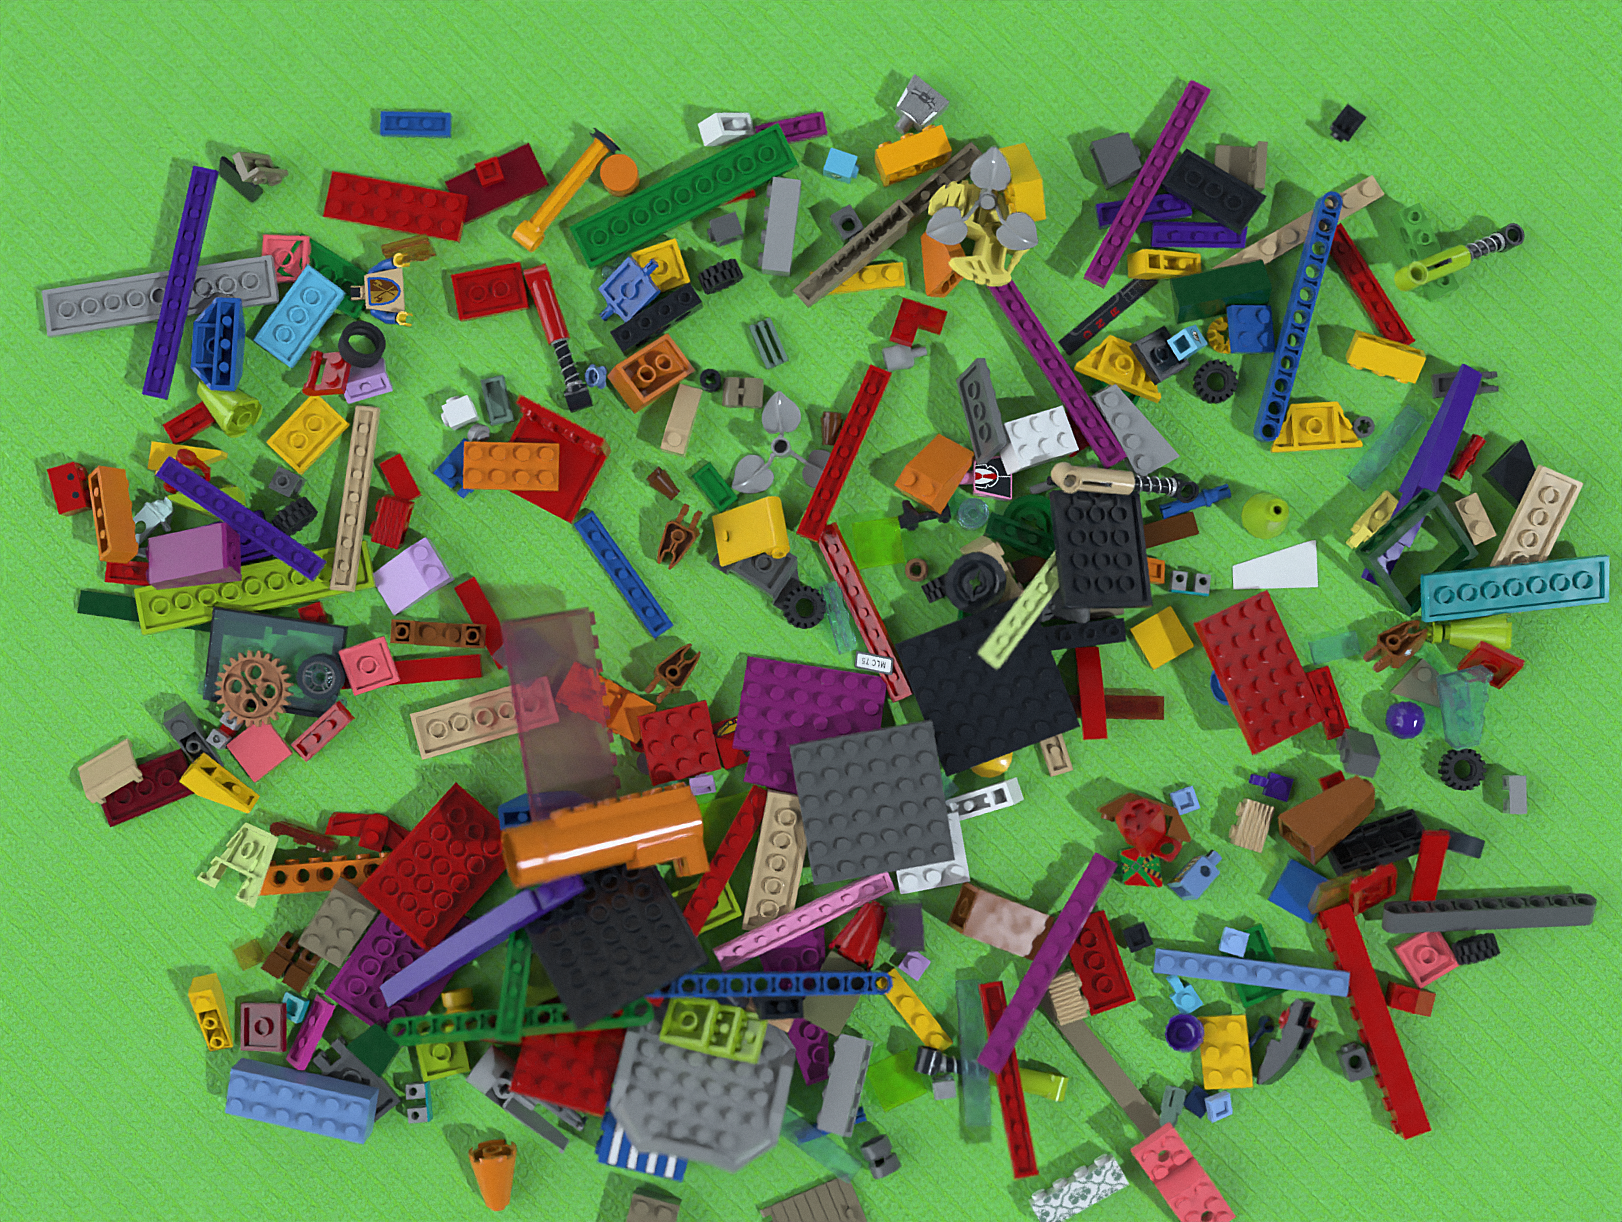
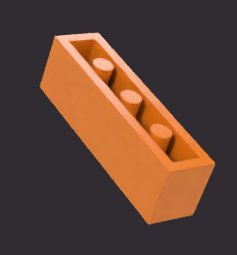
(112, 514)

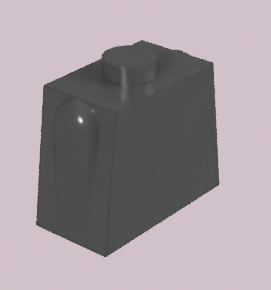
(1116, 159)

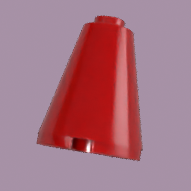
(861, 935)

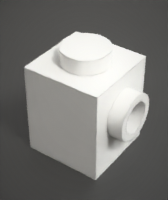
(459, 412)

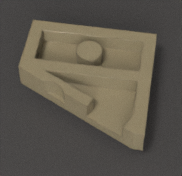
(1419, 684)

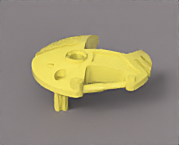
(989, 255)

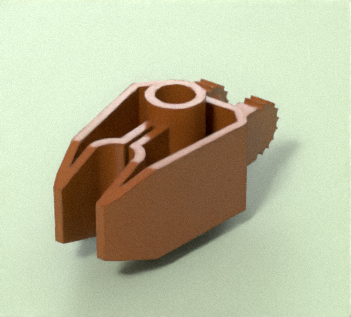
(679, 536)
(1396, 645)
(673, 672)

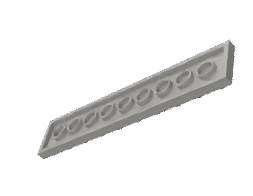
(140, 297)

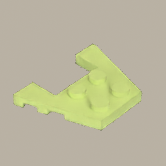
(249, 854)

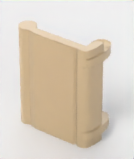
(109, 772)

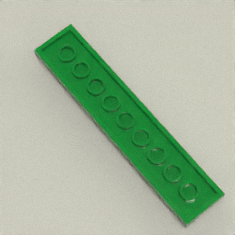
(684, 196)

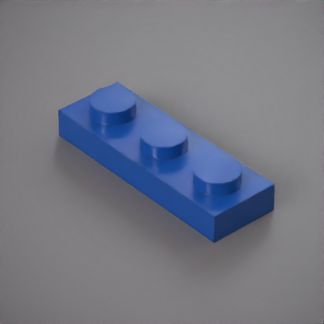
(416, 124)

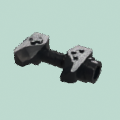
(911, 518)

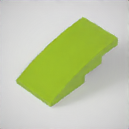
(713, 1029)

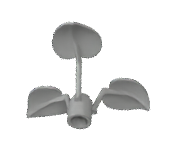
(991, 174)
(778, 416)

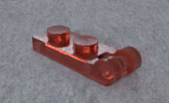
(304, 836)

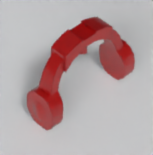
(189, 458)

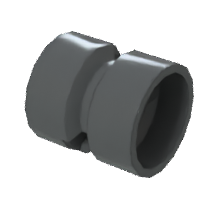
(875, 1149)

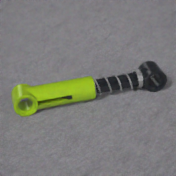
(1457, 257)
(1046, 1084)

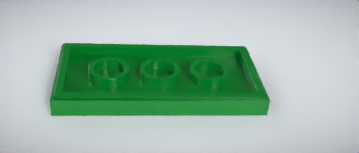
(338, 271)

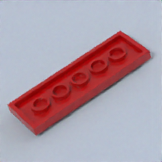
(395, 206)

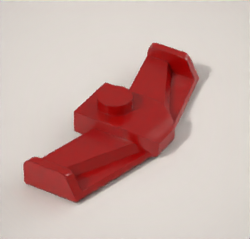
(374, 829)

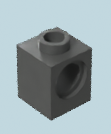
(844, 215)
(725, 229)
(287, 483)
(1361, 1069)

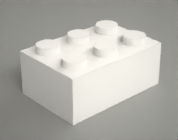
(1037, 440)

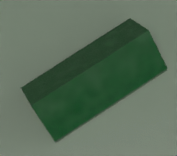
(1213, 290)

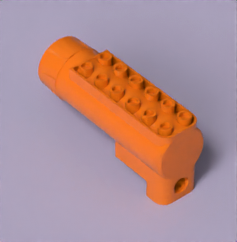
(630, 831)

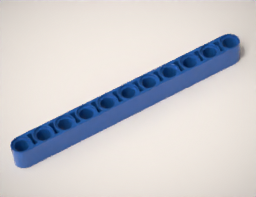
(1305, 308)
(772, 988)

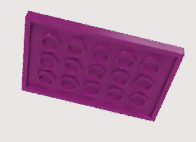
(802, 704)
(375, 960)

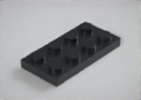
(1213, 191)

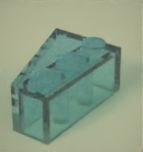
(1462, 705)

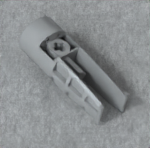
(490, 1079)

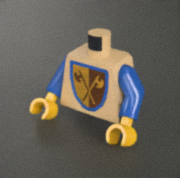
(385, 291)

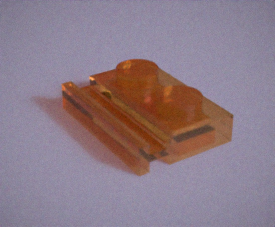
(417, 247)

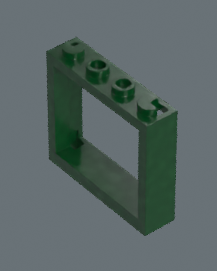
(1396, 529)

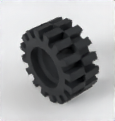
(720, 276)
(1229, 381)
(295, 516)
(935, 589)
(790, 610)
(1474, 776)
(1475, 949)

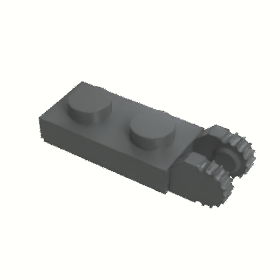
(1442, 382)

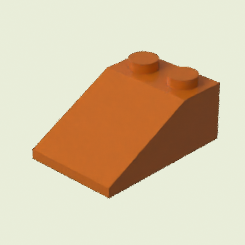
(650, 373)
(935, 473)

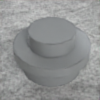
(478, 433)

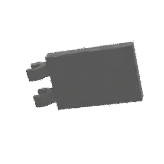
(353, 1070)

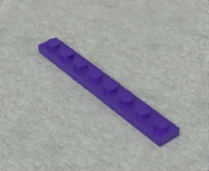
(241, 518)

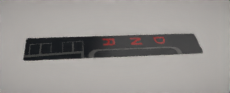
(1105, 314)

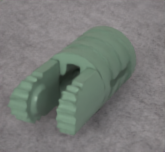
(1172, 1105)

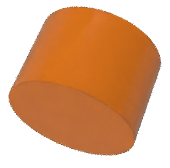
(620, 175)

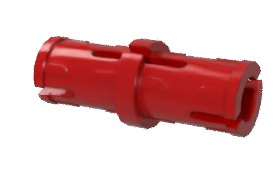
(1466, 457)

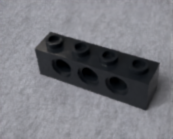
(657, 319)
(1085, 634)

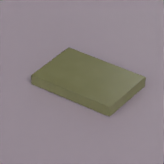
(832, 1011)

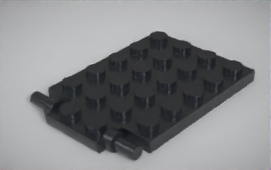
(1100, 549)

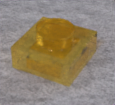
(249, 954)

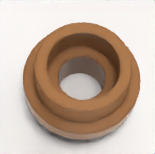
(916, 562)

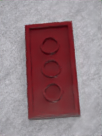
(522, 178)
(157, 789)

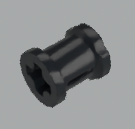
(711, 387)

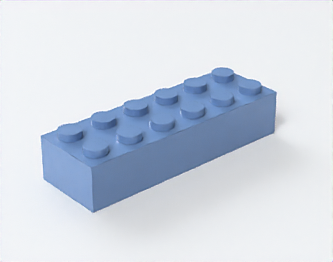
(301, 1100)

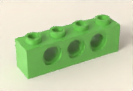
(1421, 243)

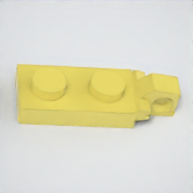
(1372, 519)

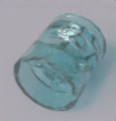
(972, 514)

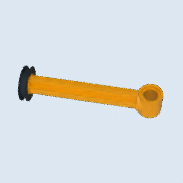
(531, 233)

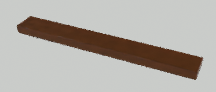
(1155, 535)

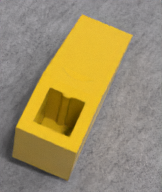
(211, 1011)

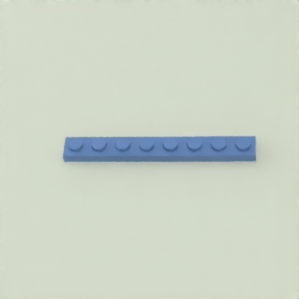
(1251, 972)

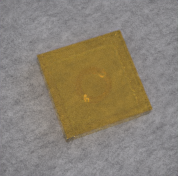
(1332, 892)

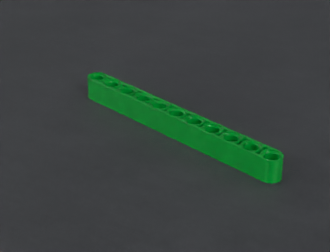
(487, 1018)

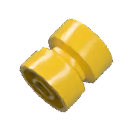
(458, 1001)

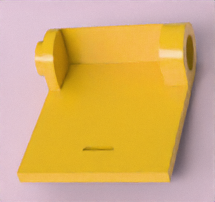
(751, 531)

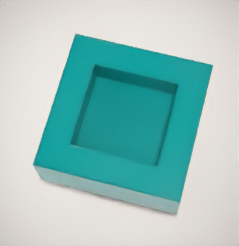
(296, 1006)

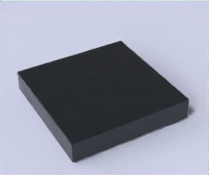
(1157, 356)

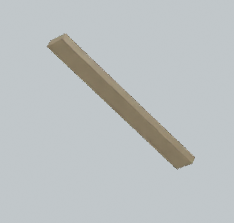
(1108, 1072)

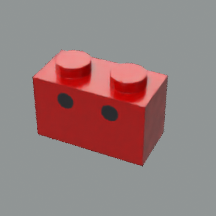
(70, 488)

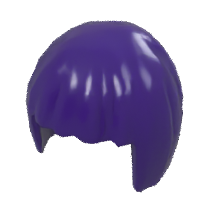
(1405, 720)
(1184, 1033)

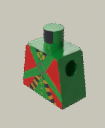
(1136, 869)

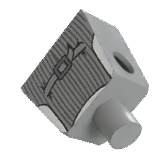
(919, 106)

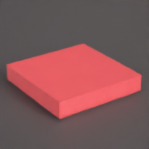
(279, 247)
(369, 665)
(259, 750)
(1426, 957)

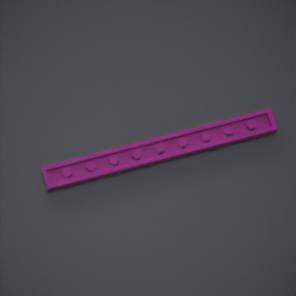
(1147, 184)
(1058, 374)
(1046, 963)

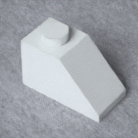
(726, 128)

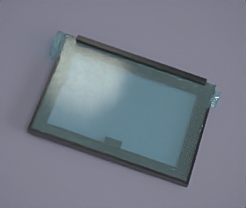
(282, 636)

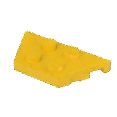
(1117, 364)
(1315, 428)

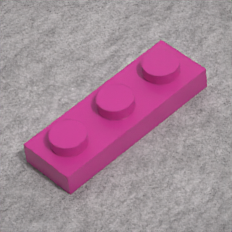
(310, 1032)

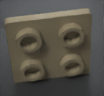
(1244, 163)

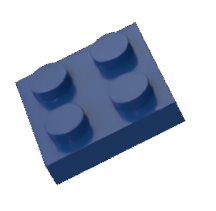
(1250, 329)

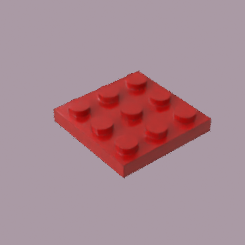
(678, 742)

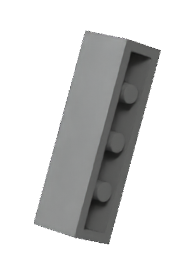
(781, 226)
(844, 1085)

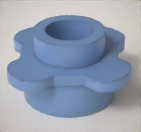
(596, 376)

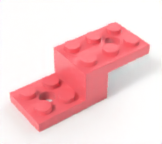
(1181, 1178)

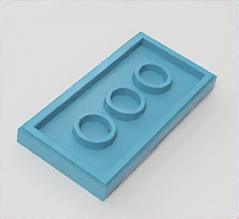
(300, 316)

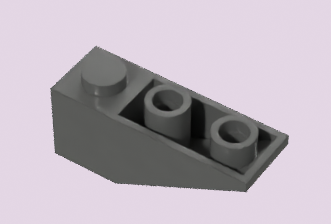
(189, 732)

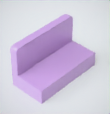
(367, 382)

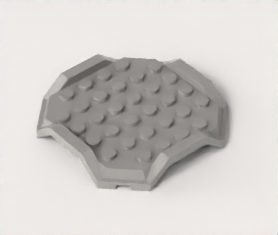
(700, 1102)

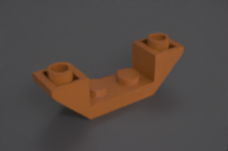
(438, 634)
(1175, 825)

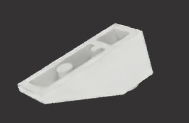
(986, 799)

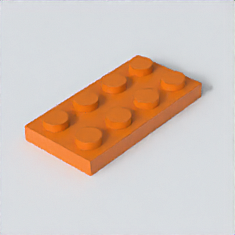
(511, 466)

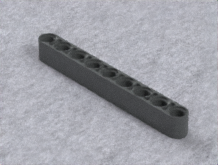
(1489, 913)

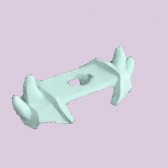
(153, 515)

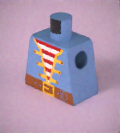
(1195, 876)

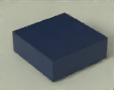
(1196, 1101)

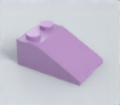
(412, 576)

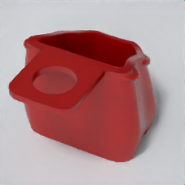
(1145, 828)

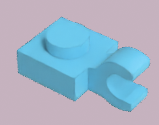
(1184, 996)

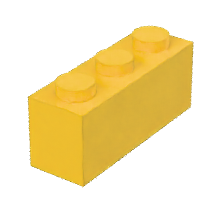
(1385, 357)

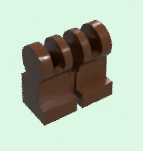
(282, 965)

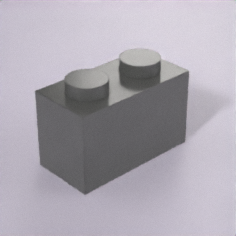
(1358, 753)

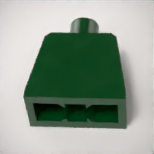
(376, 1048)

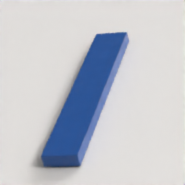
(623, 574)

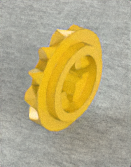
(1215, 339)

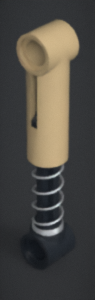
(1122, 482)

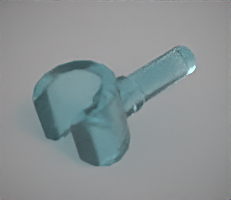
(608, 270)

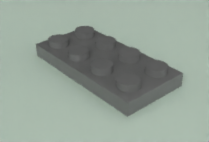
(981, 411)

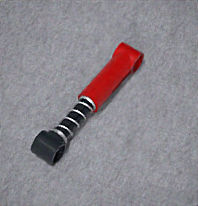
(557, 335)

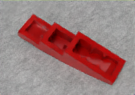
(1091, 693)

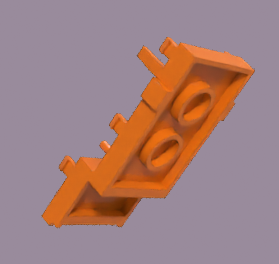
(623, 710)

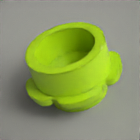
(1434, 633)

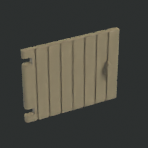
(819, 1204)

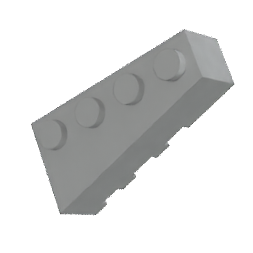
(1136, 435)

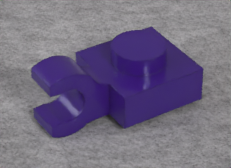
(1274, 785)

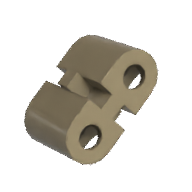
(742, 392)

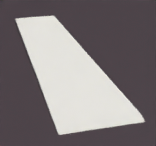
(1282, 569)

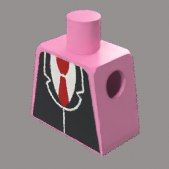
(990, 480)

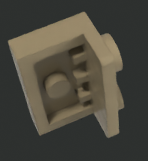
(258, 169)

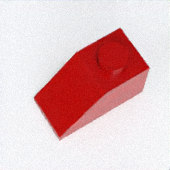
(1409, 999)

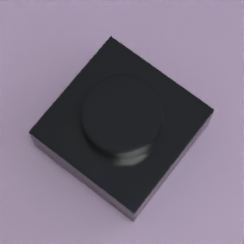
(1137, 937)

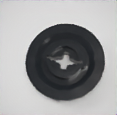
(984, 595)

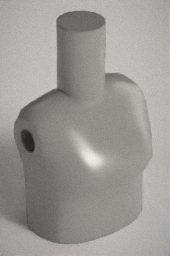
(901, 356)

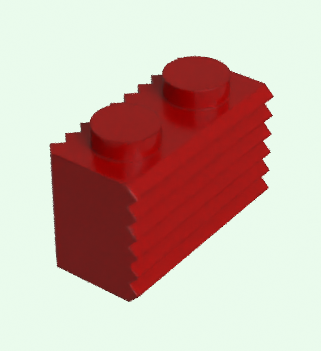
(392, 521)

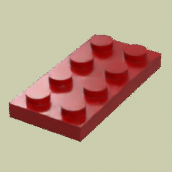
(1100, 966)

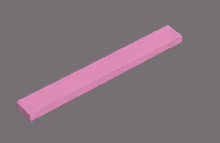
(802, 920)

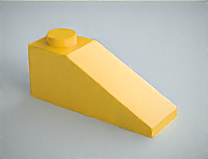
(1162, 264)
(160, 451)
(217, 784)

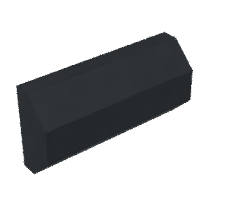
(1378, 843)

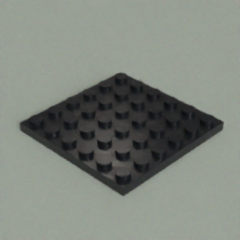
(979, 708)
(614, 942)

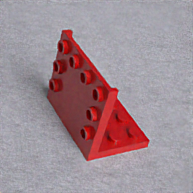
(580, 457)

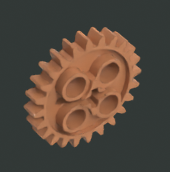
(270, 675)

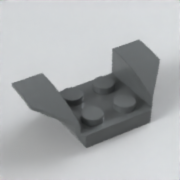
(767, 574)

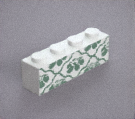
(1079, 1190)

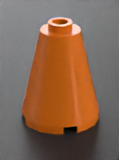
(494, 1171)

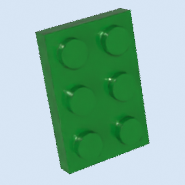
(1257, 949)

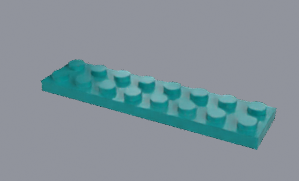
(1514, 588)

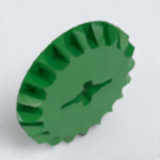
(1029, 508)

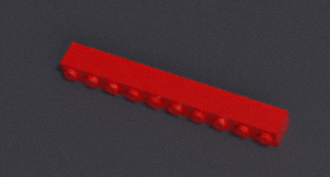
(1374, 1022)

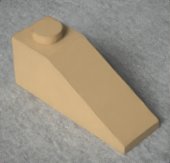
(681, 421)

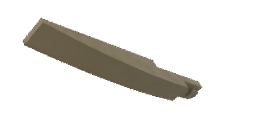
(885, 229)

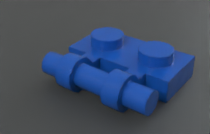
(452, 469)

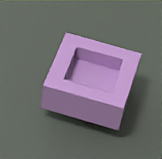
(702, 784)
(914, 964)

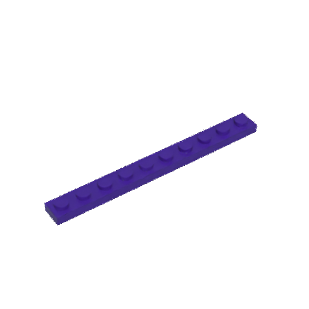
(180, 282)

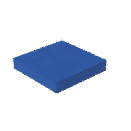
(1296, 889)

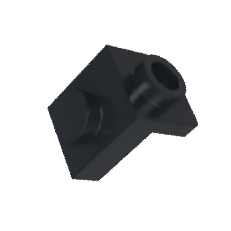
(1347, 123)

